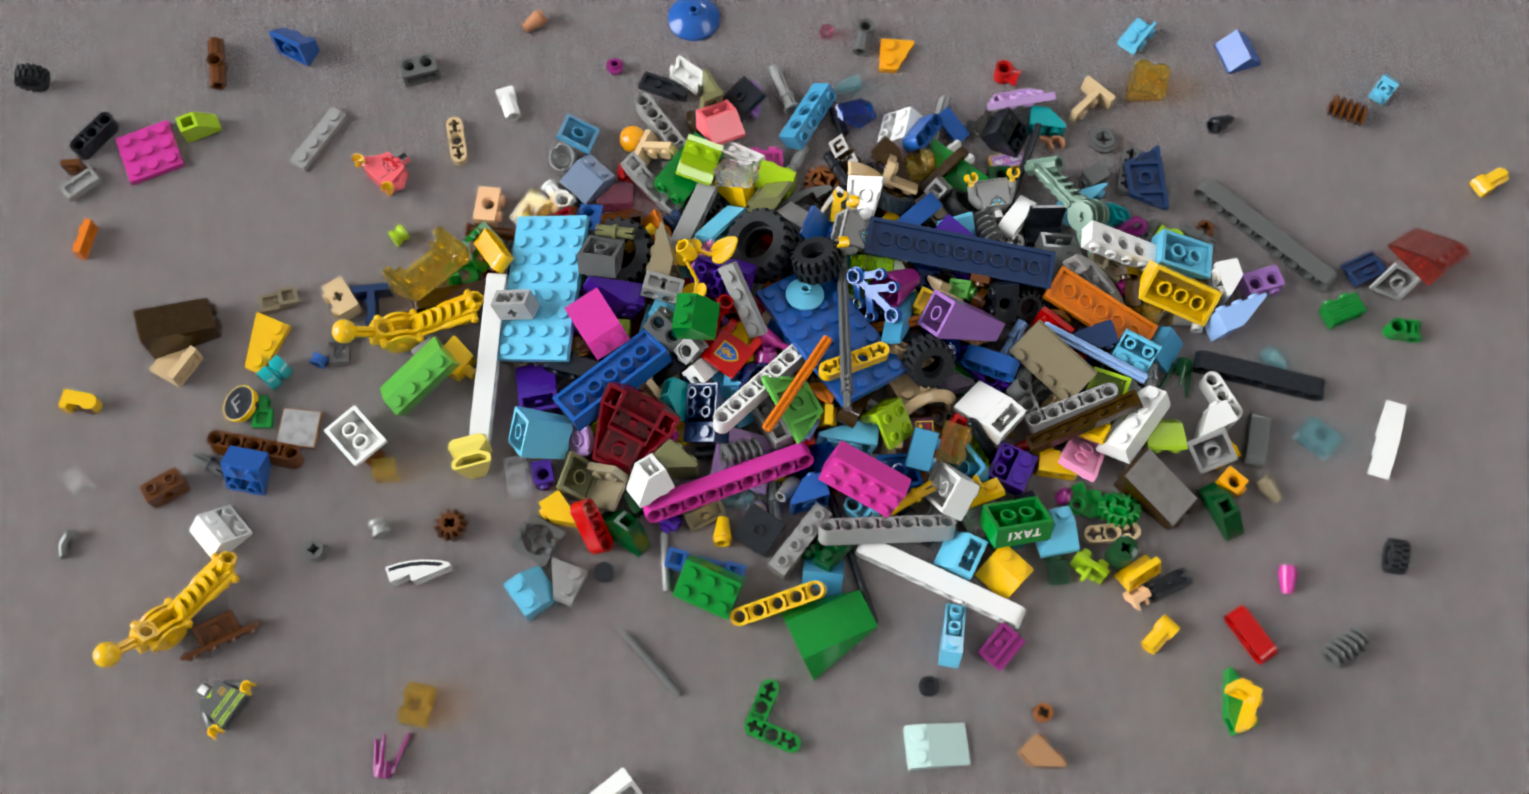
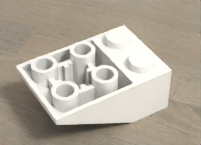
(992, 409)

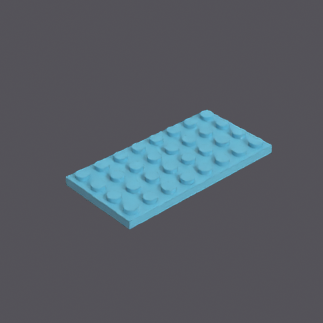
(548, 266)

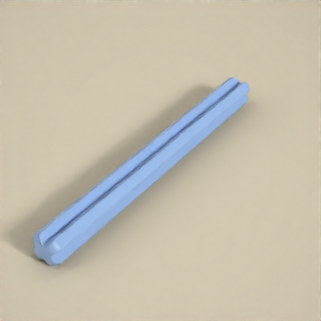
(1099, 355)

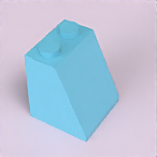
(539, 434)

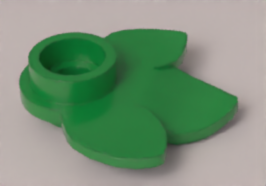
(1086, 500)

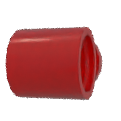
(1010, 76)

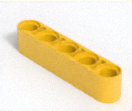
(769, 607)

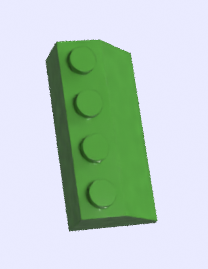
(418, 377)

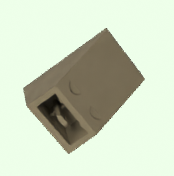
(663, 254)

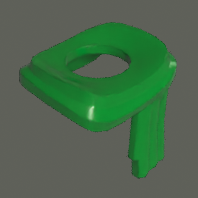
(456, 279)

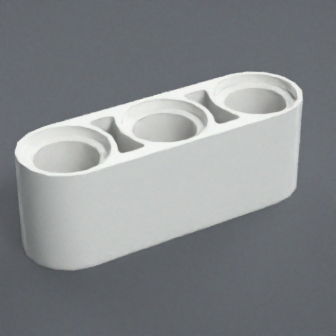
(1014, 219)
(1220, 389)

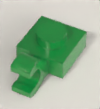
(264, 416)

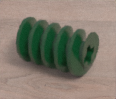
(1121, 552)

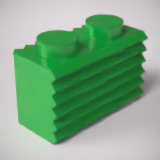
(1343, 310)

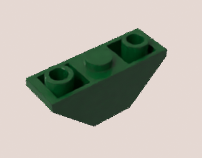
(1222, 510)
(627, 531)

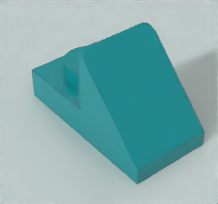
(1117, 215)

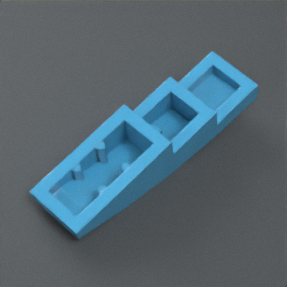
(895, 332)

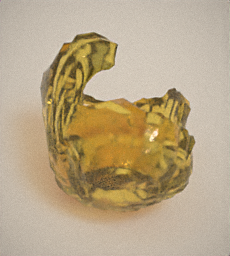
(920, 165)

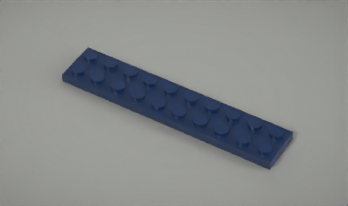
(959, 253)

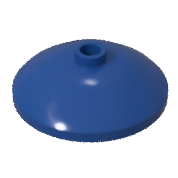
(693, 25)

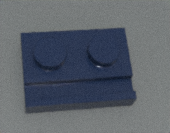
(1363, 269)

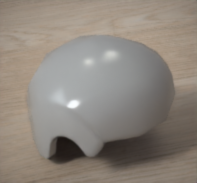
(562, 157)

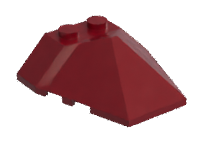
(630, 426)

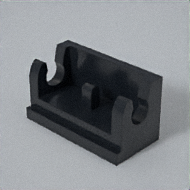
(669, 370)
(1168, 584)

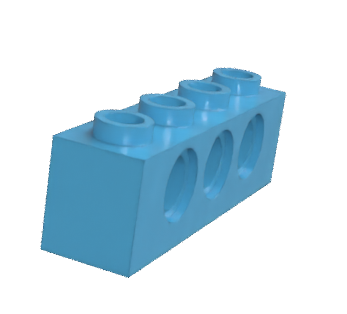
(808, 116)

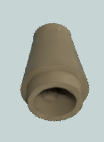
(1269, 488)

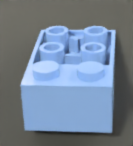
(1230, 318)

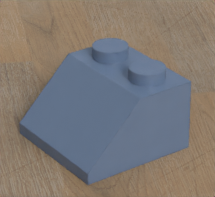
(588, 179)

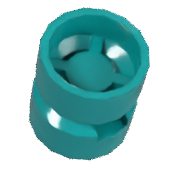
(275, 372)

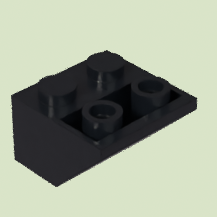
(1005, 133)

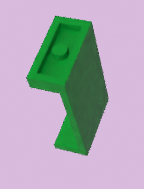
(673, 185)

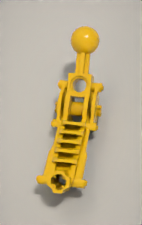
(403, 330)
(158, 627)

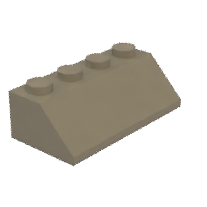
(1052, 361)

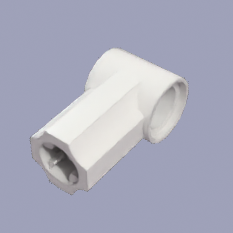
(507, 99)

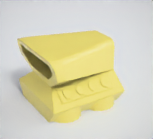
(471, 455)

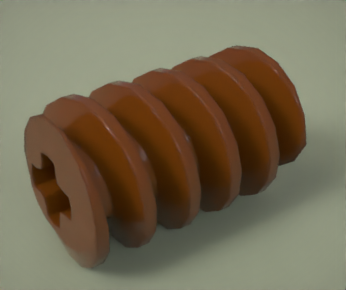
(1347, 109)

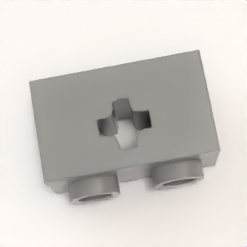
(515, 304)

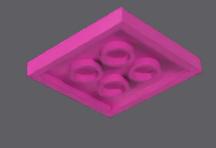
(150, 152)

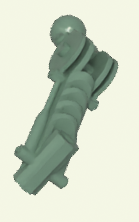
(1080, 208)

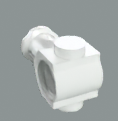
(558, 196)

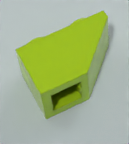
(198, 125)

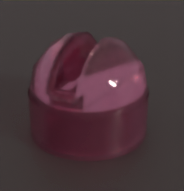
(824, 29)

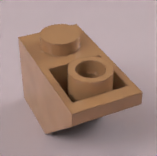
(1039, 754)

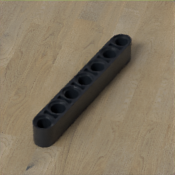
(1260, 375)

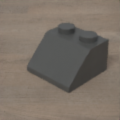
(601, 256)

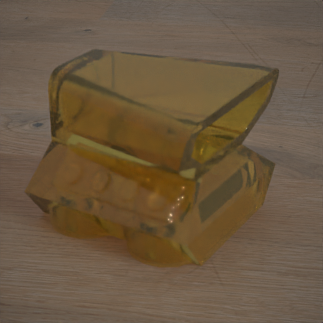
(1148, 81)

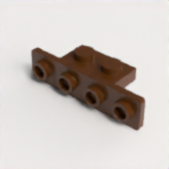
(216, 631)

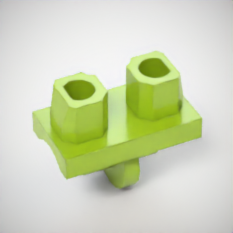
(1089, 568)

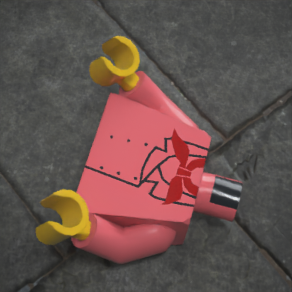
(384, 170)

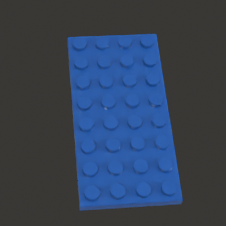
(808, 327)

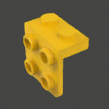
(1251, 697)

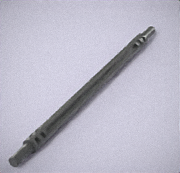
(844, 335)

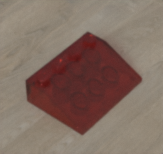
(1429, 254)

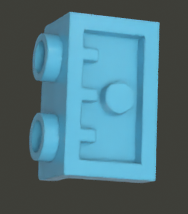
(1136, 36)

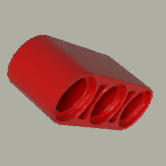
(591, 526)
(1251, 635)

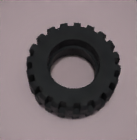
(643, 241)
(777, 257)

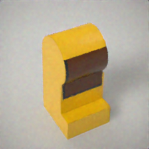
(79, 400)

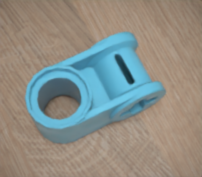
(861, 511)

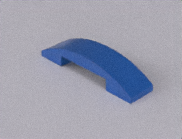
(922, 210)
(676, 558)

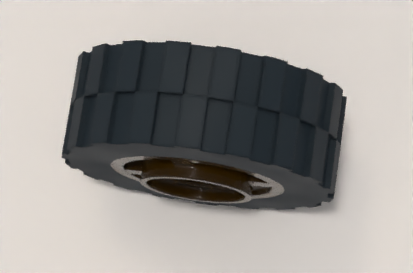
(894, 200)

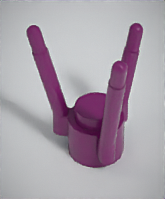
(382, 768)

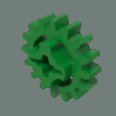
(1119, 509)

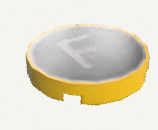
(240, 404)

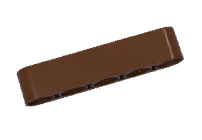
(281, 458)

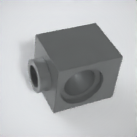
(1094, 175)

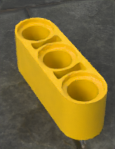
(493, 250)

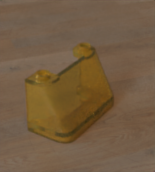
(432, 269)

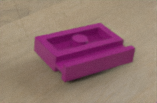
(1001, 647)

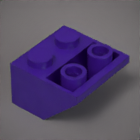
(1012, 468)

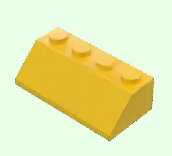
(1178, 293)

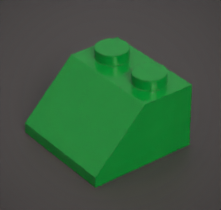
(695, 317)

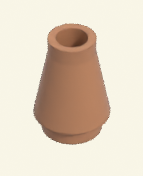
(535, 20)

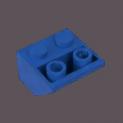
(246, 470)

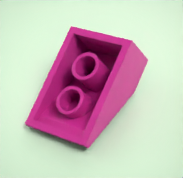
(597, 323)

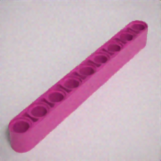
(729, 482)

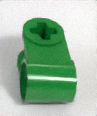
(1406, 330)

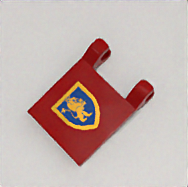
(730, 353)

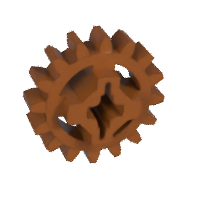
(823, 177)

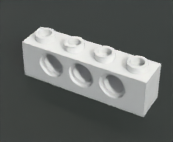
(1117, 245)

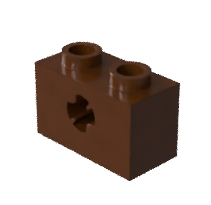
(165, 487)

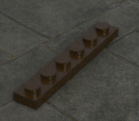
(1084, 422)

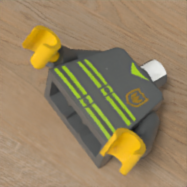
(223, 703)

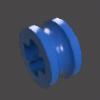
(319, 360)

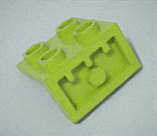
(699, 159)
(892, 421)

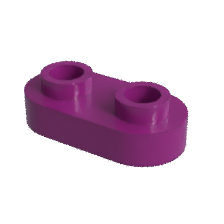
(1128, 228)

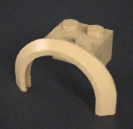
(916, 397)

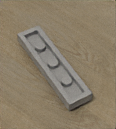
(318, 139)
(743, 299)

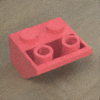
(719, 122)

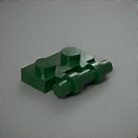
(828, 556)

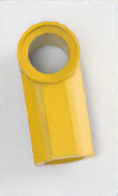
(1487, 183)
(1163, 630)

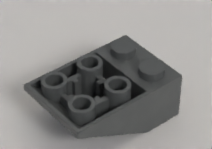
(1063, 244)

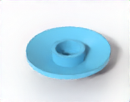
(804, 296)

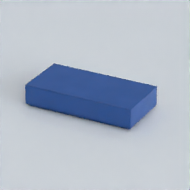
(952, 126)

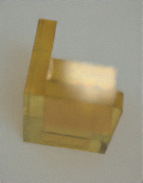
(385, 470)

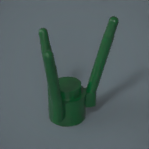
(1183, 369)

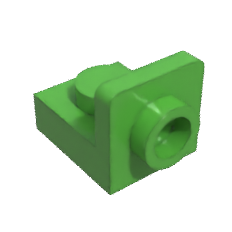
(964, 289)

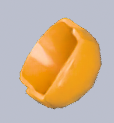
(631, 137)

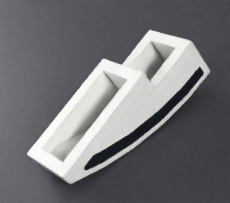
(417, 570)

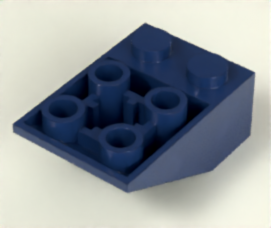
(701, 404)

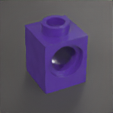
(539, 468)

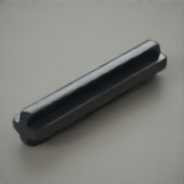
(982, 438)

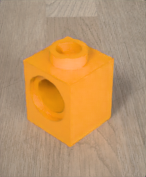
(1233, 475)

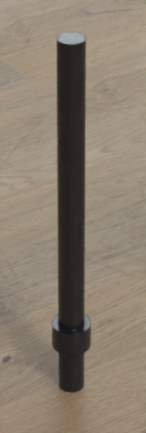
(1028, 152)

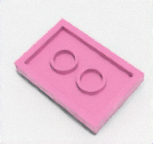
(1082, 458)

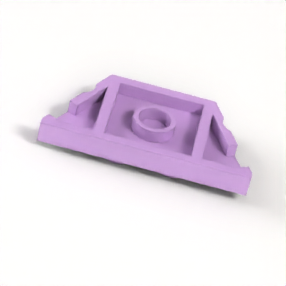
(1024, 97)

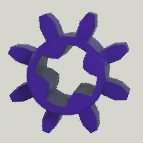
(671, 524)

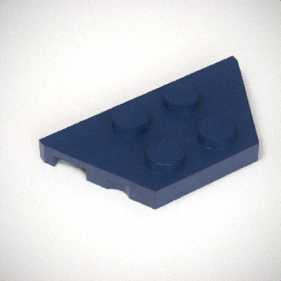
(1147, 179)

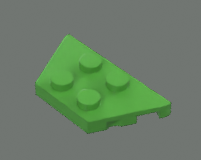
(803, 409)

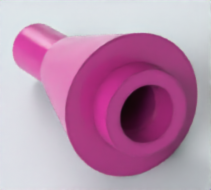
(772, 339)

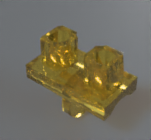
(1149, 311)

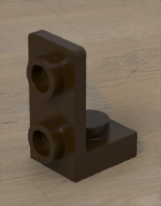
(1131, 279)

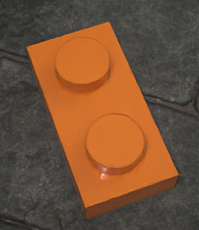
(85, 239)

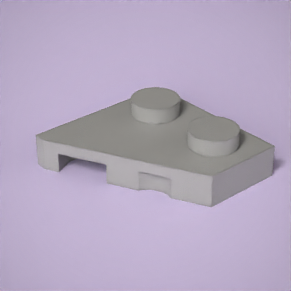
(566, 581)

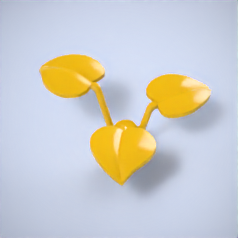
(688, 251)

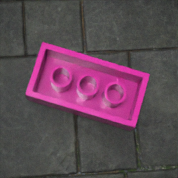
(864, 479)

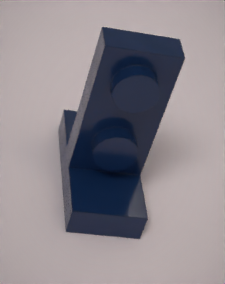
(370, 294)

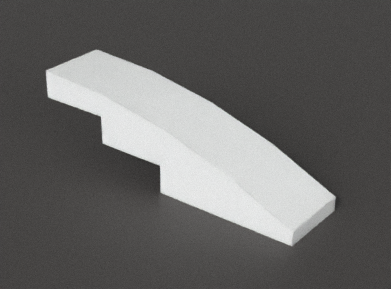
(1387, 439)

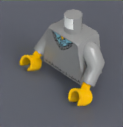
(992, 193)
(850, 229)

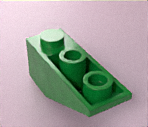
(1230, 705)

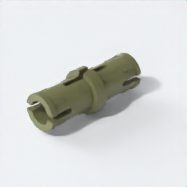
(615, 231)

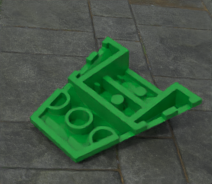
(829, 628)

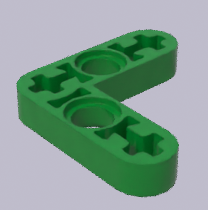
(761, 718)

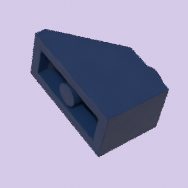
(1099, 334)

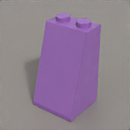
(955, 319)

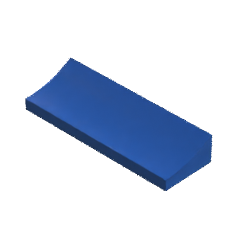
(629, 365)

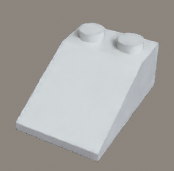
(355, 436)
(953, 491)

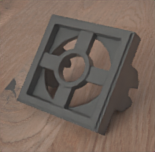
(551, 548)

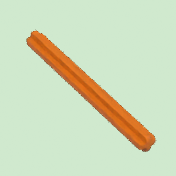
(796, 384)

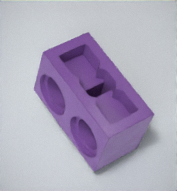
(1258, 279)

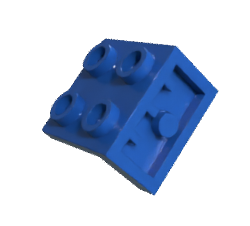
(816, 225)

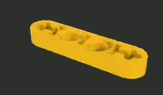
(857, 365)

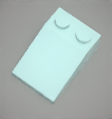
(936, 746)

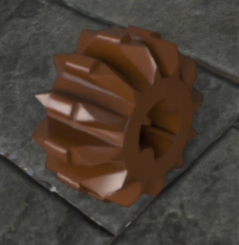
(451, 517)

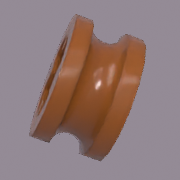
(1044, 706)

